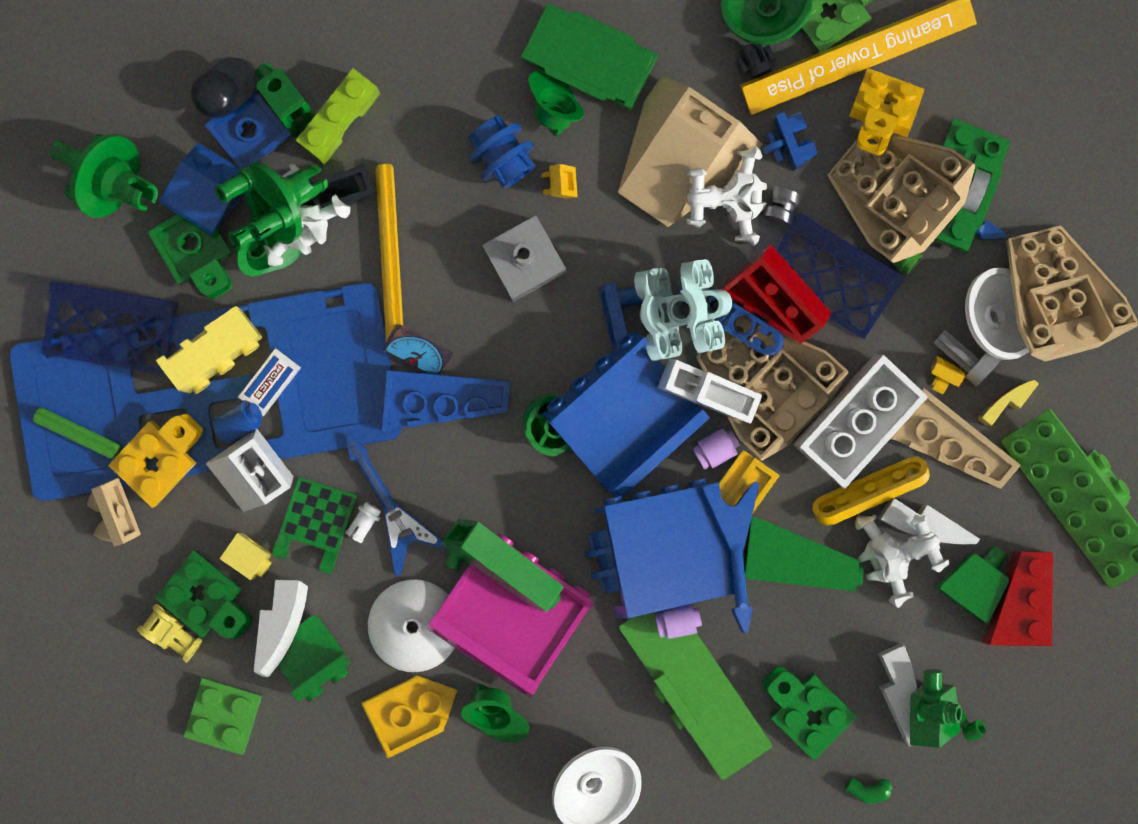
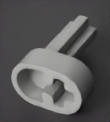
(975, 368)

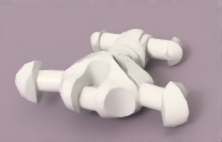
(740, 196)
(313, 226)
(892, 557)

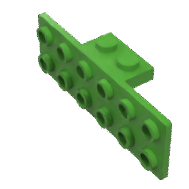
(1080, 494)
(698, 694)

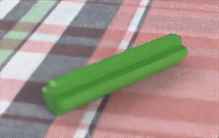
(76, 433)

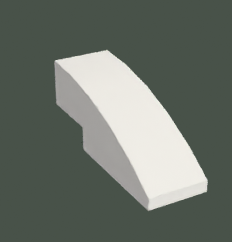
(709, 391)
(899, 517)
(279, 625)
(899, 689)

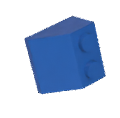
(193, 192)

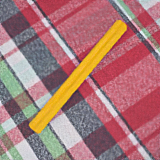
(389, 247)

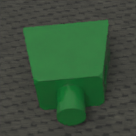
(283, 98)
(976, 583)

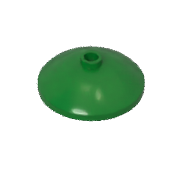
(752, 24)

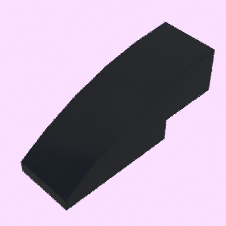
(348, 186)

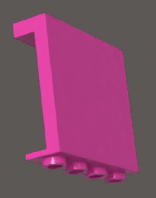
(506, 631)

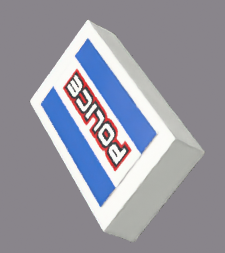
(270, 381)

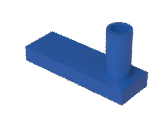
(612, 302)

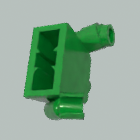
(937, 715)

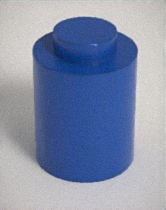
(237, 422)

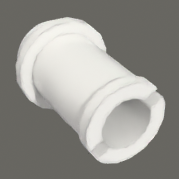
(363, 521)

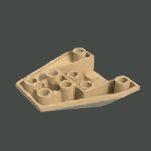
(678, 135)
(903, 194)
(1063, 296)
(792, 384)

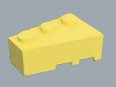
(211, 351)

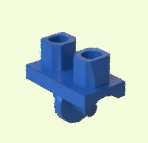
(786, 127)

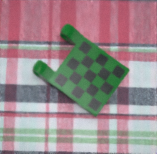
(316, 518)

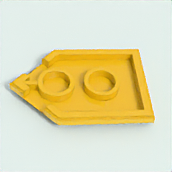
(409, 713)

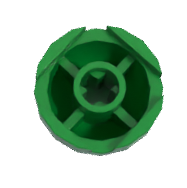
(539, 431)

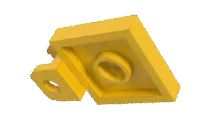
(882, 119)
(170, 449)

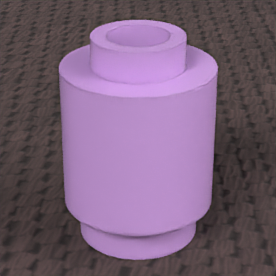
(716, 448)
(678, 621)

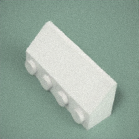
(860, 420)

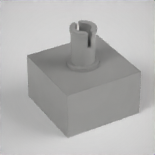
(524, 258)

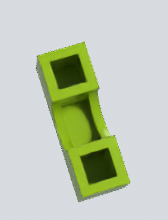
(328, 126)

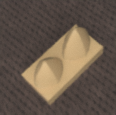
(118, 520)

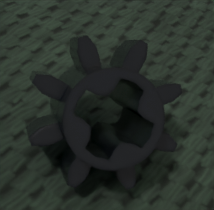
(755, 60)

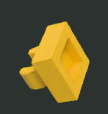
(562, 181)
(945, 373)

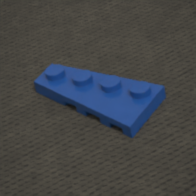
(433, 398)

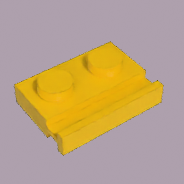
(741, 474)

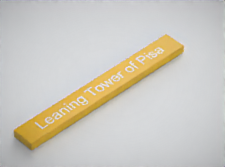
(857, 54)

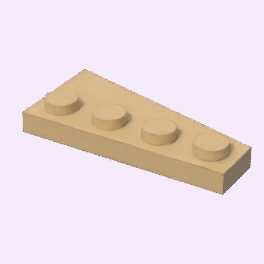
(952, 440)

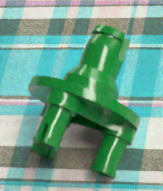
(104, 175)
(271, 200)

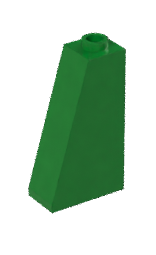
(788, 558)
(503, 564)

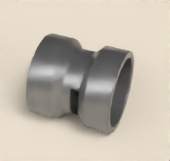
(782, 205)

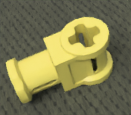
(169, 633)

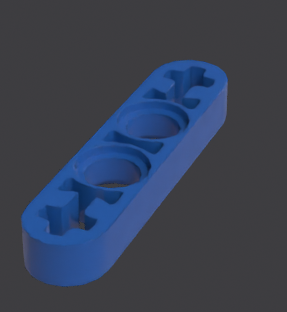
(728, 323)

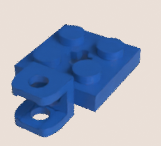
(268, 134)

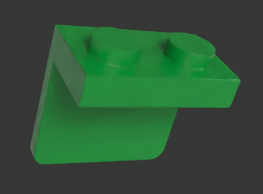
(313, 659)

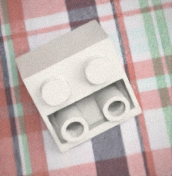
(251, 471)

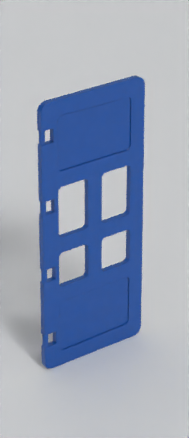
(329, 397)

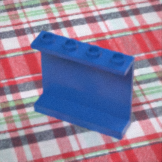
(621, 418)
(666, 549)

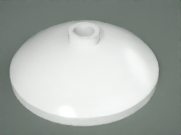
(993, 315)
(388, 622)
(606, 797)

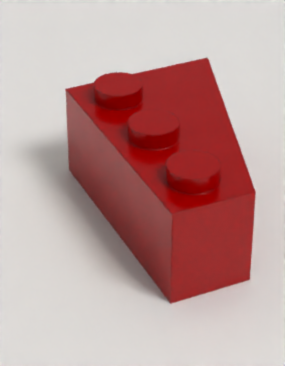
(778, 295)
(1026, 605)

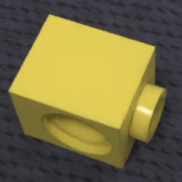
(247, 557)

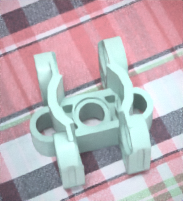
(655, 289)

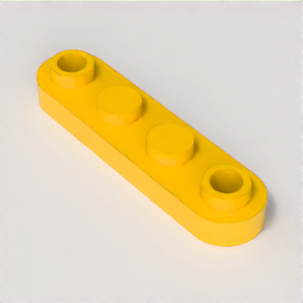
(871, 491)

